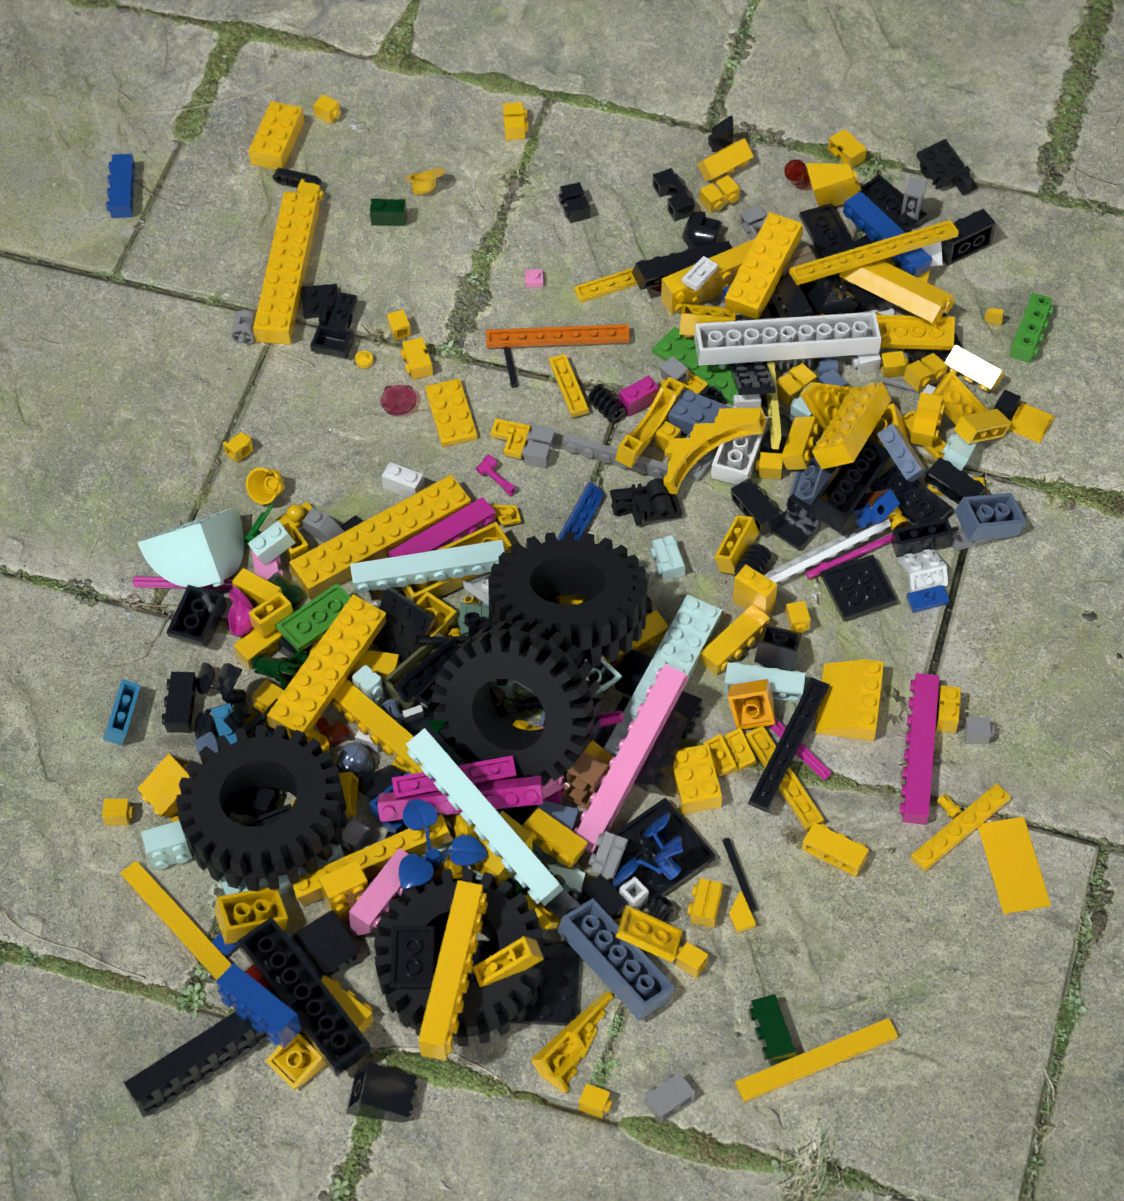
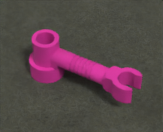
(486, 466)

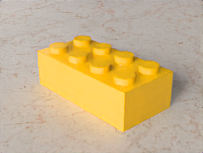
(276, 135)

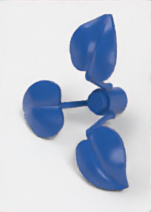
(663, 859)
(417, 871)

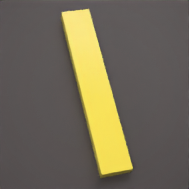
(773, 411)

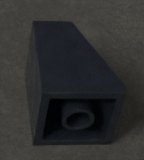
(327, 943)
(382, 1093)

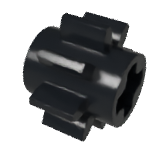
(712, 393)
(661, 908)

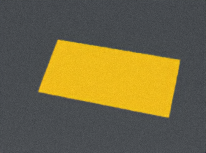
(1014, 865)

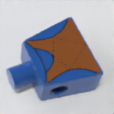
(875, 507)

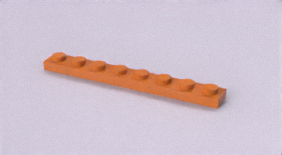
(557, 336)

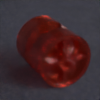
(797, 173)

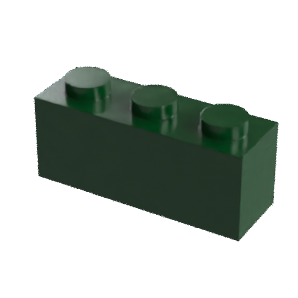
(771, 1029)

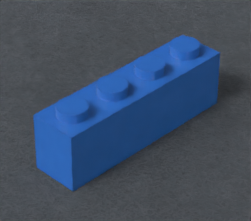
(121, 186)

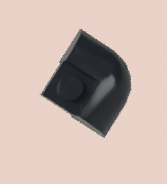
(700, 230)

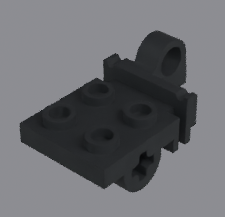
(945, 167)
(647, 502)

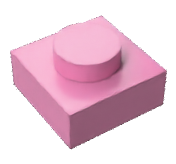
(533, 278)

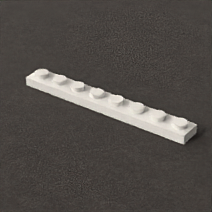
(826, 550)

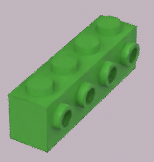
(1031, 327)

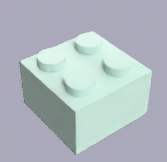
(166, 845)

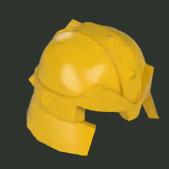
(264, 485)

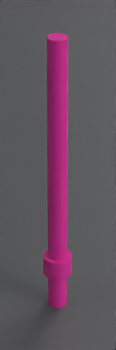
(849, 556)

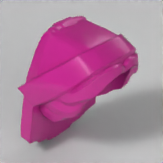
(239, 613)

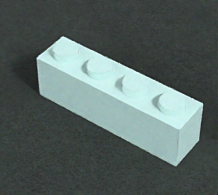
(784, 684)

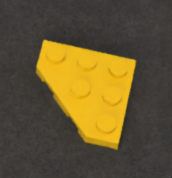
(824, 400)

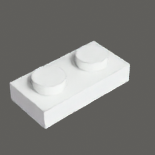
(700, 273)

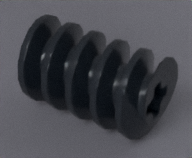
(606, 403)
(755, 557)

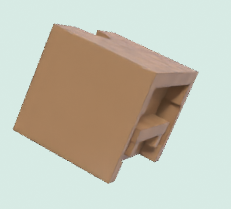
(584, 779)

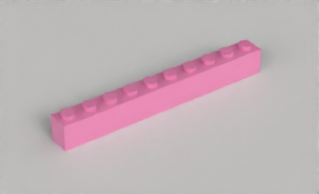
(631, 755)

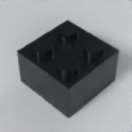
(777, 647)

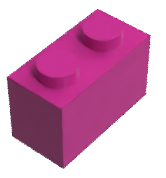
(638, 395)

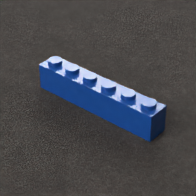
(880, 227)

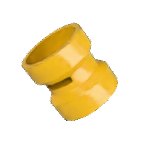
(897, 520)

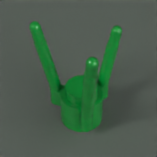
(254, 532)

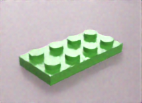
(314, 618)

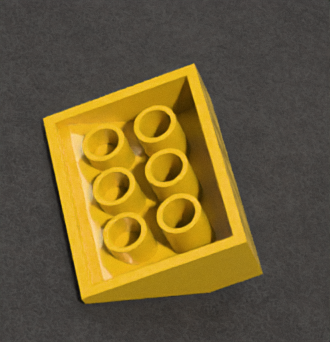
(851, 700)

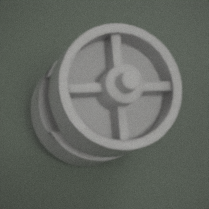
(242, 327)

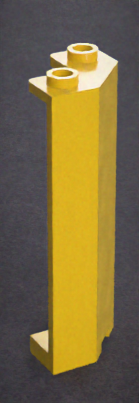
(901, 289)

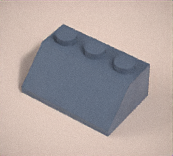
(810, 481)

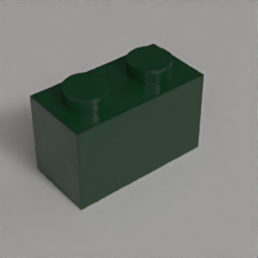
(388, 212)

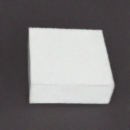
(413, 714)

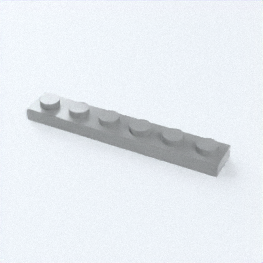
(607, 455)

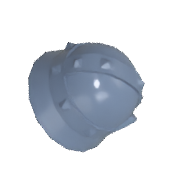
(356, 759)

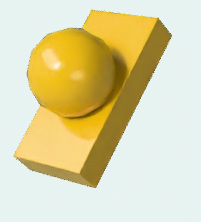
(296, 514)

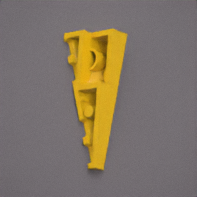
(561, 1055)

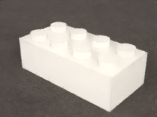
(737, 458)

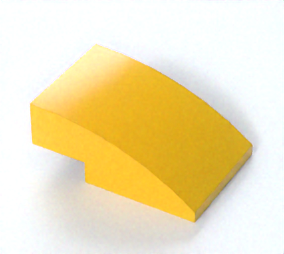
(296, 1062)

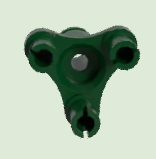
(281, 669)

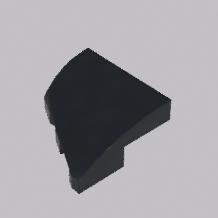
(378, 781)

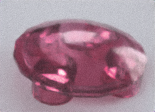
(398, 399)

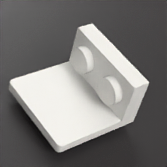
(924, 570)

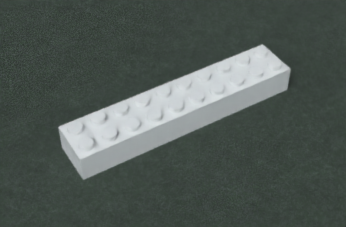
(787, 338)

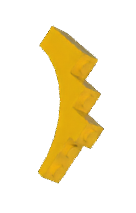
(728, 425)

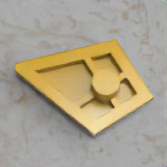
(506, 514)

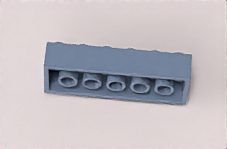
(615, 961)

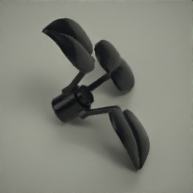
(227, 678)

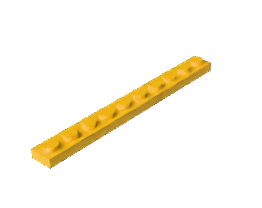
(873, 252)

